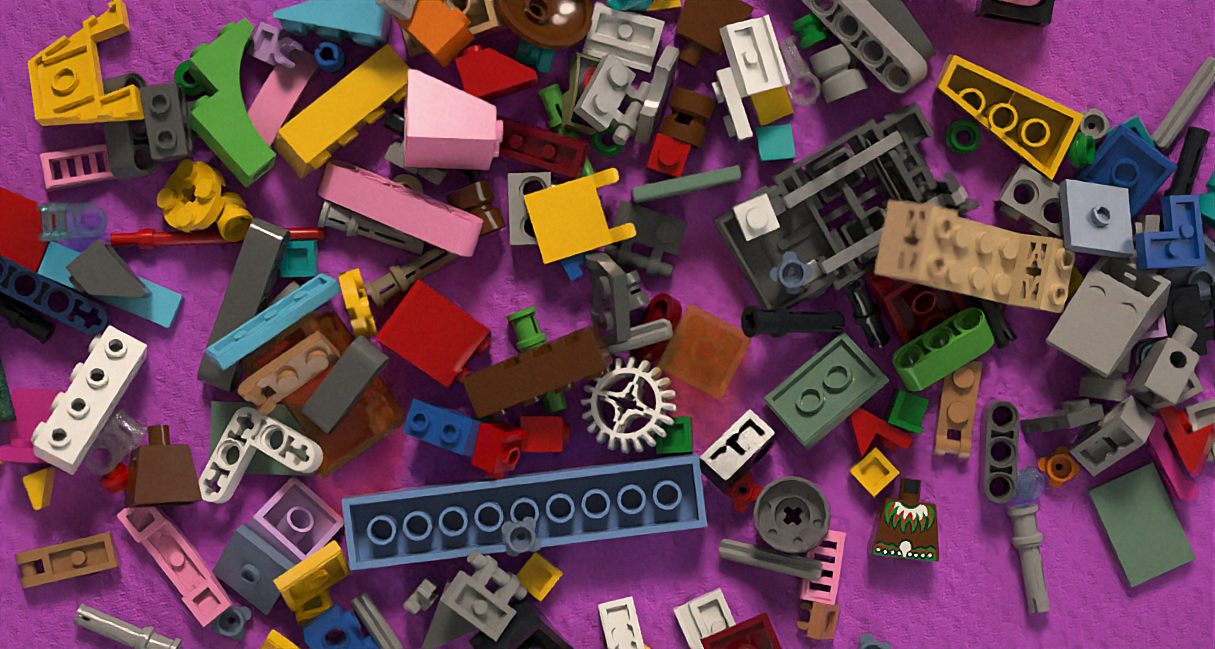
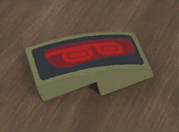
(580, 71)

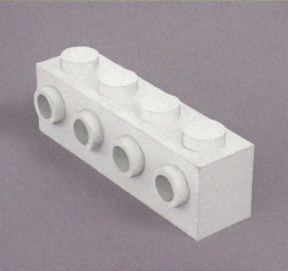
(89, 400)

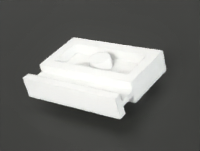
(625, 35)
(754, 56)
(727, 91)
(704, 617)

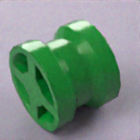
(811, 31)

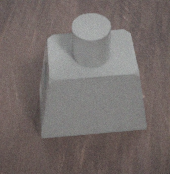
(1165, 370)

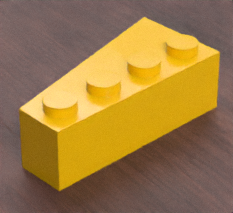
(342, 111)
(1018, 117)

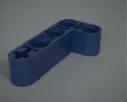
(43, 290)

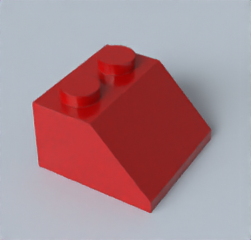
(492, 75)

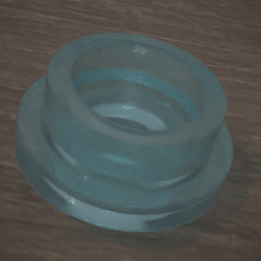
(1029, 484)

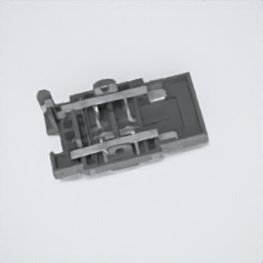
(883, 152)

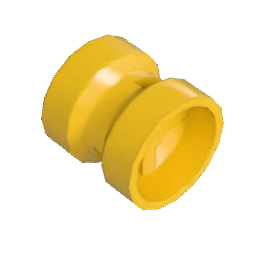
(234, 218)

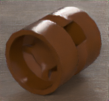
(691, 106)
(478, 201)

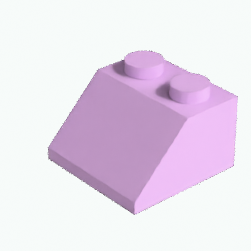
(296, 521)

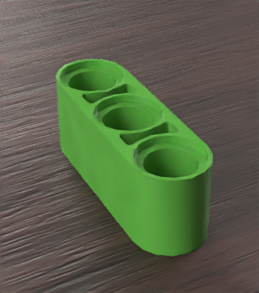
(943, 349)

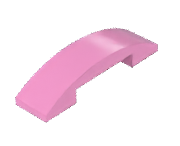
(281, 94)
(178, 560)

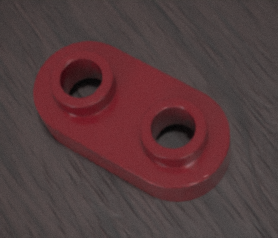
(660, 307)

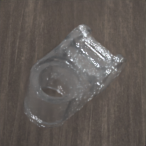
(119, 437)

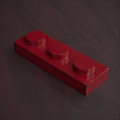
(542, 148)

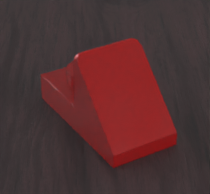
(866, 425)
(1192, 447)

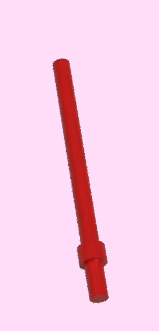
(148, 239)

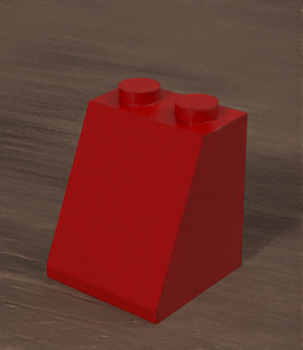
(434, 334)

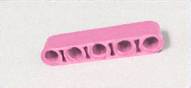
(400, 207)

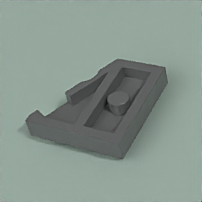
(1072, 414)

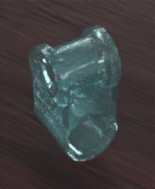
(68, 220)

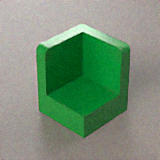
(906, 410)

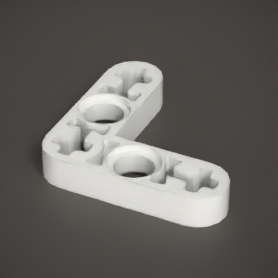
(259, 439)

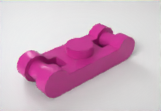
(1166, 461)

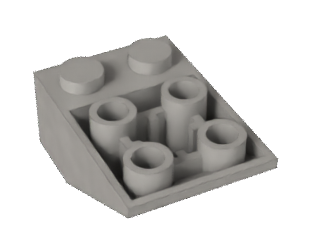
(1109, 313)

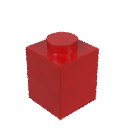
(668, 156)
(546, 433)

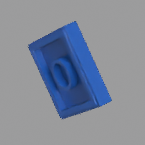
(1128, 163)

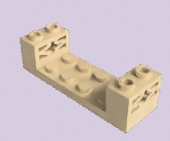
(973, 258)

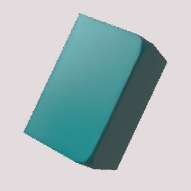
(775, 143)

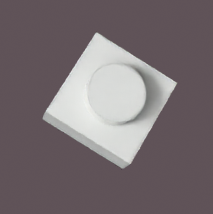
(755, 217)

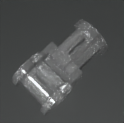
(798, 72)

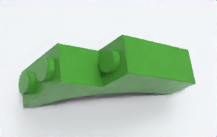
(223, 117)

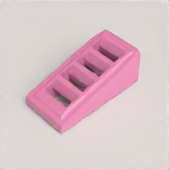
(62, 156)
(828, 596)

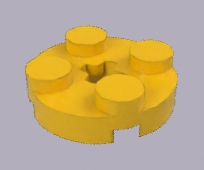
(175, 196)
(357, 303)

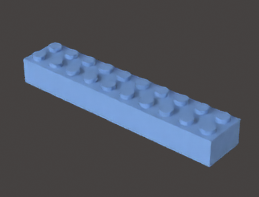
(565, 503)

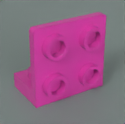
(31, 409)

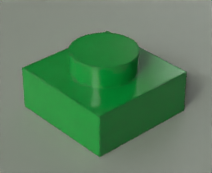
(678, 438)

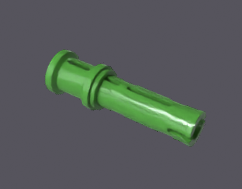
(529, 337)

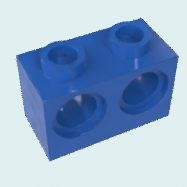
(442, 427)
(336, 618)

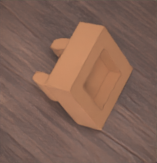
(822, 620)

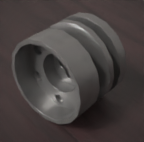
(794, 494)

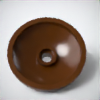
(548, 22)

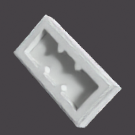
(621, 624)

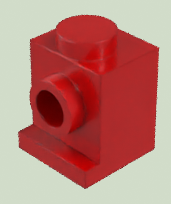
(498, 448)

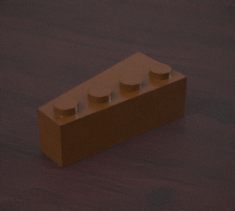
(537, 371)

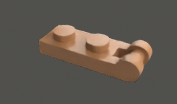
(288, 372)
(957, 410)
(68, 559)

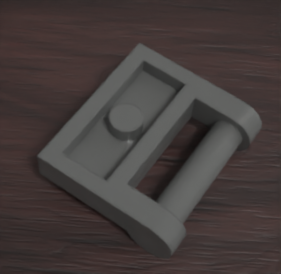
(609, 295)

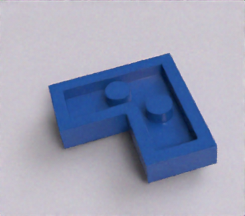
(1182, 239)

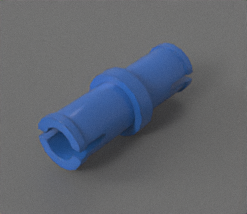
(330, 49)

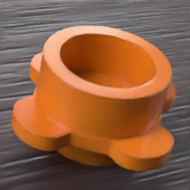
(1068, 470)

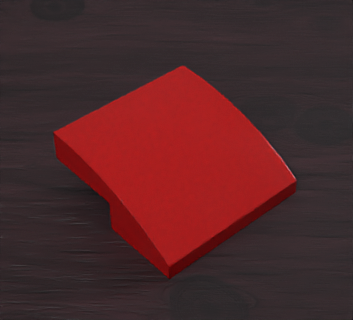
(20, 229)

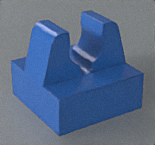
(571, 265)

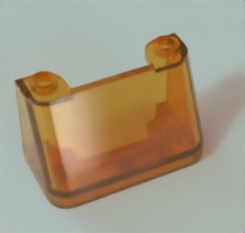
(370, 419)

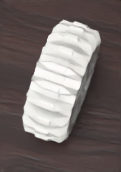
(623, 421)

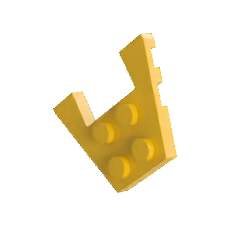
(69, 78)

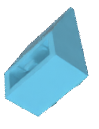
(335, 19)

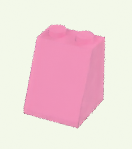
(447, 126)

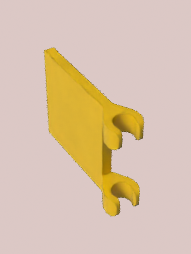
(571, 218)

